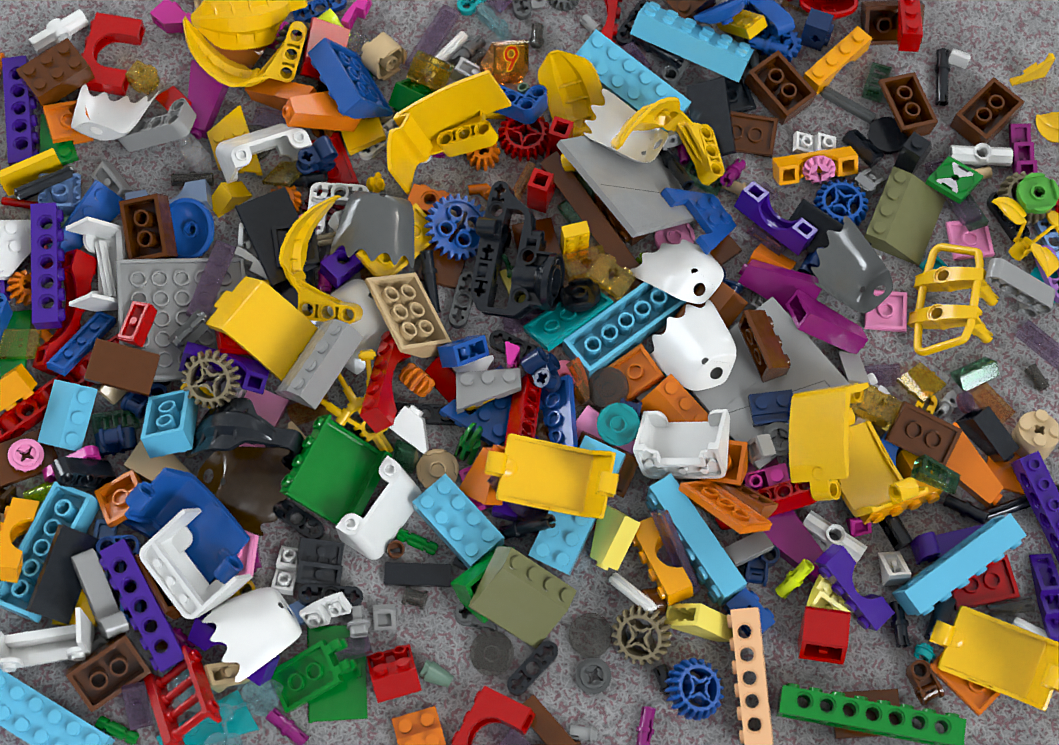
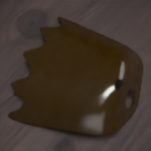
(251, 483)

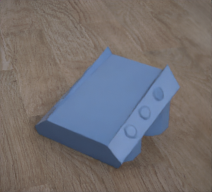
(65, 194)

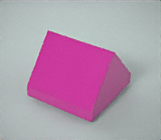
(857, 527)

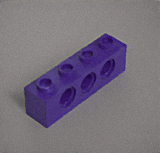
(340, 273)

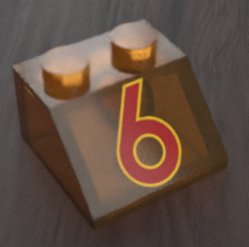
(507, 61)

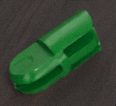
(468, 443)

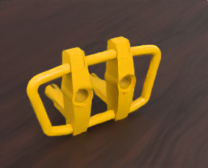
(951, 316)

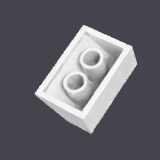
(412, 427)

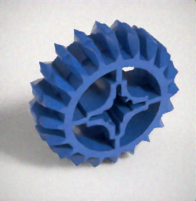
(845, 195)
(682, 686)

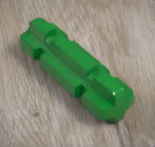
(417, 541)
(117, 730)

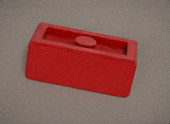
(169, 96)
(137, 323)
(444, 379)

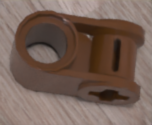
(924, 683)

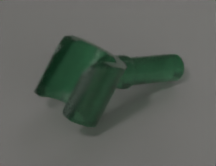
(509, 268)

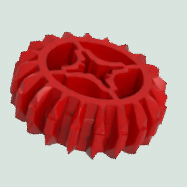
(539, 140)

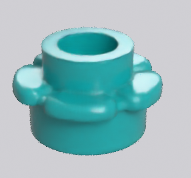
(925, 650)

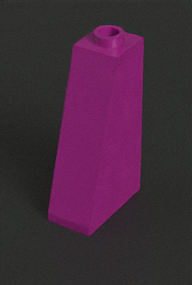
(206, 99)
(777, 281)
(824, 323)
(794, 541)

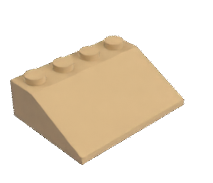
(408, 314)

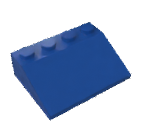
(348, 81)

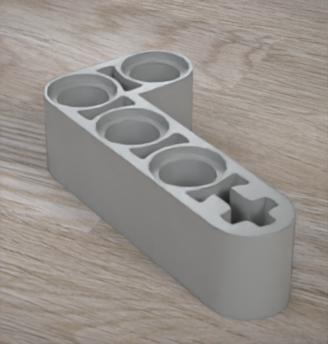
(161, 129)
(1034, 295)
(99, 595)

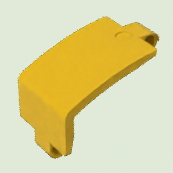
(263, 324)
(821, 437)
(872, 474)
(554, 476)
(999, 656)

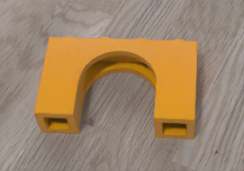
(905, 464)

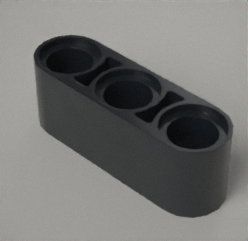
(82, 472)

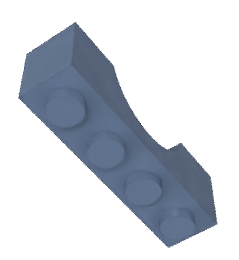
(196, 189)

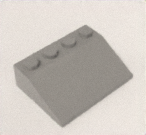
(320, 363)

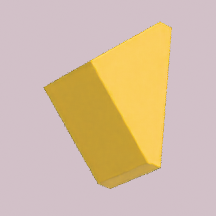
(228, 196)

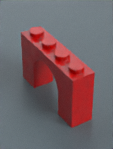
(104, 31)
(541, 183)
(493, 708)

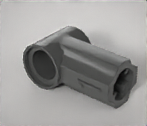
(676, 74)

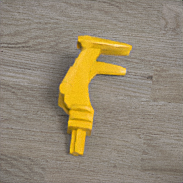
(344, 415)

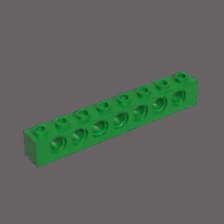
(788, 708)

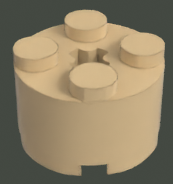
(383, 56)
(1036, 433)

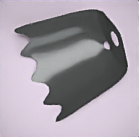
(377, 226)
(848, 266)

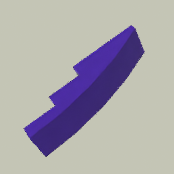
(1047, 592)

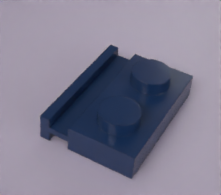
(770, 407)

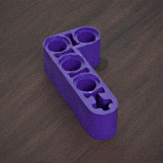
(931, 546)

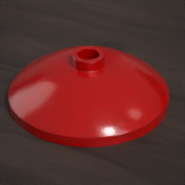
(838, 8)

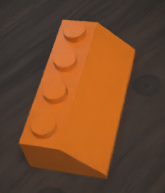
(674, 402)

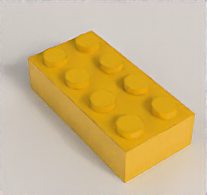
(745, 24)
(574, 237)

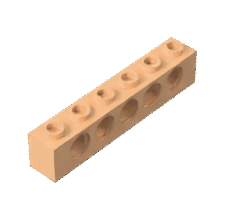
(750, 617)

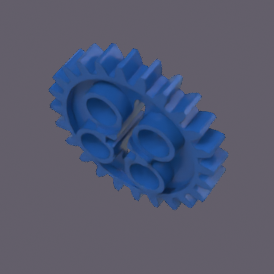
(442, 216)

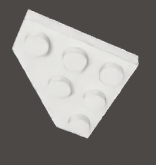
(14, 245)

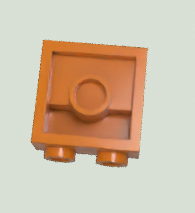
(59, 122)
(112, 497)
(419, 728)

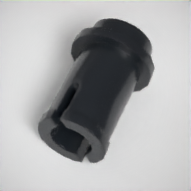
(661, 675)

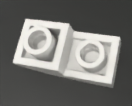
(809, 143)
(285, 570)
(321, 611)

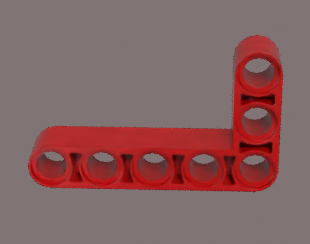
(524, 409)
(786, 494)

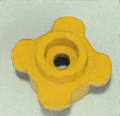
(375, 183)

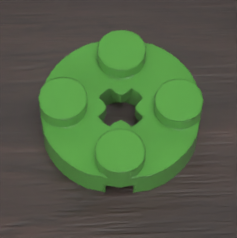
(1035, 204)

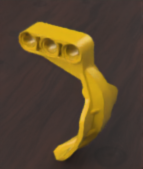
(242, 22)
(237, 74)
(571, 91)
(696, 137)
(293, 258)

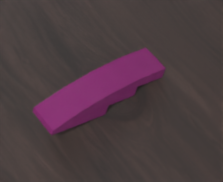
(1022, 148)

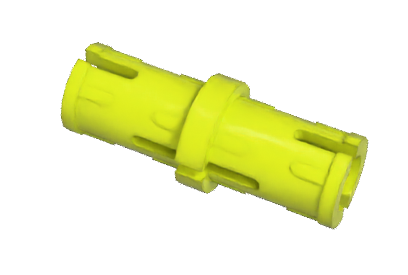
(794, 578)

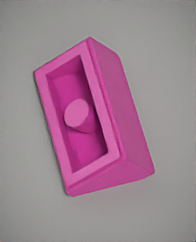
(512, 355)

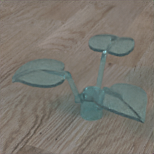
(258, 698)

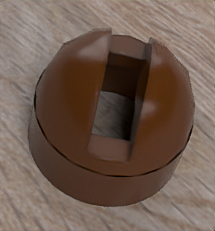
(395, 545)

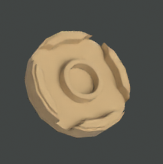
(429, 468)

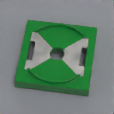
(956, 190)

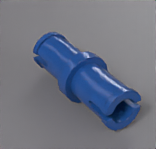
(768, 46)

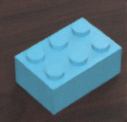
(169, 423)

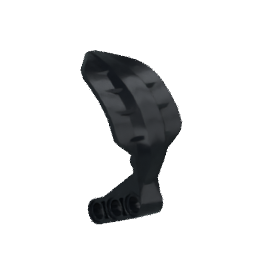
(237, 424)

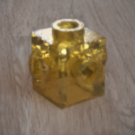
(143, 77)

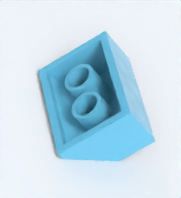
(67, 415)

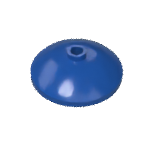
(721, 13)
(186, 215)

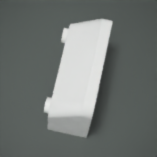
(113, 234)
(177, 574)
(47, 645)

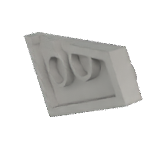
(483, 385)

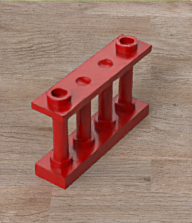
(162, 701)

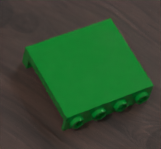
(334, 472)

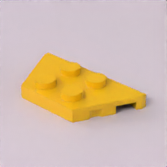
(230, 127)

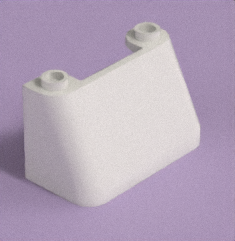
(238, 151)
(683, 448)
(385, 518)

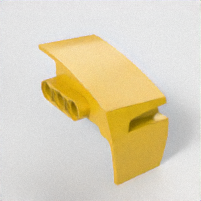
(445, 122)

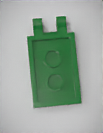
(312, 673)

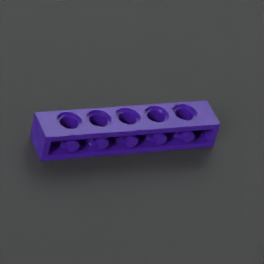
(13, 107)
(40, 216)
(1041, 495)
(122, 552)

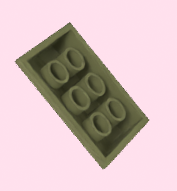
(904, 217)
(521, 596)

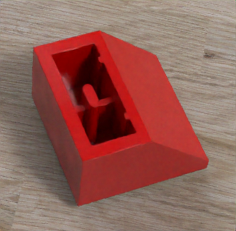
(824, 635)
(393, 673)

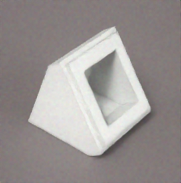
(959, 58)

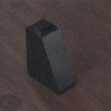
(913, 153)
(988, 434)

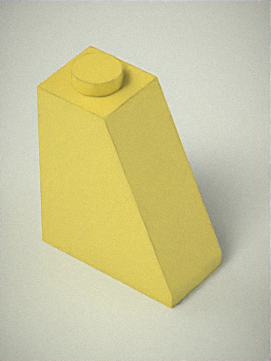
(612, 538)
(699, 621)

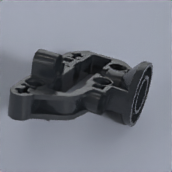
(536, 279)

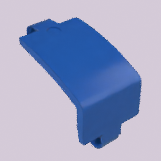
(214, 531)

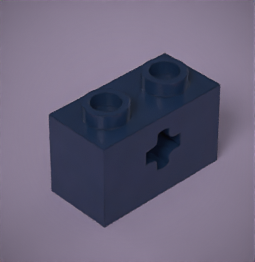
(817, 29)

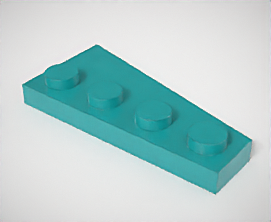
(240, 724)

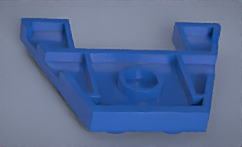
(707, 212)
(491, 416)

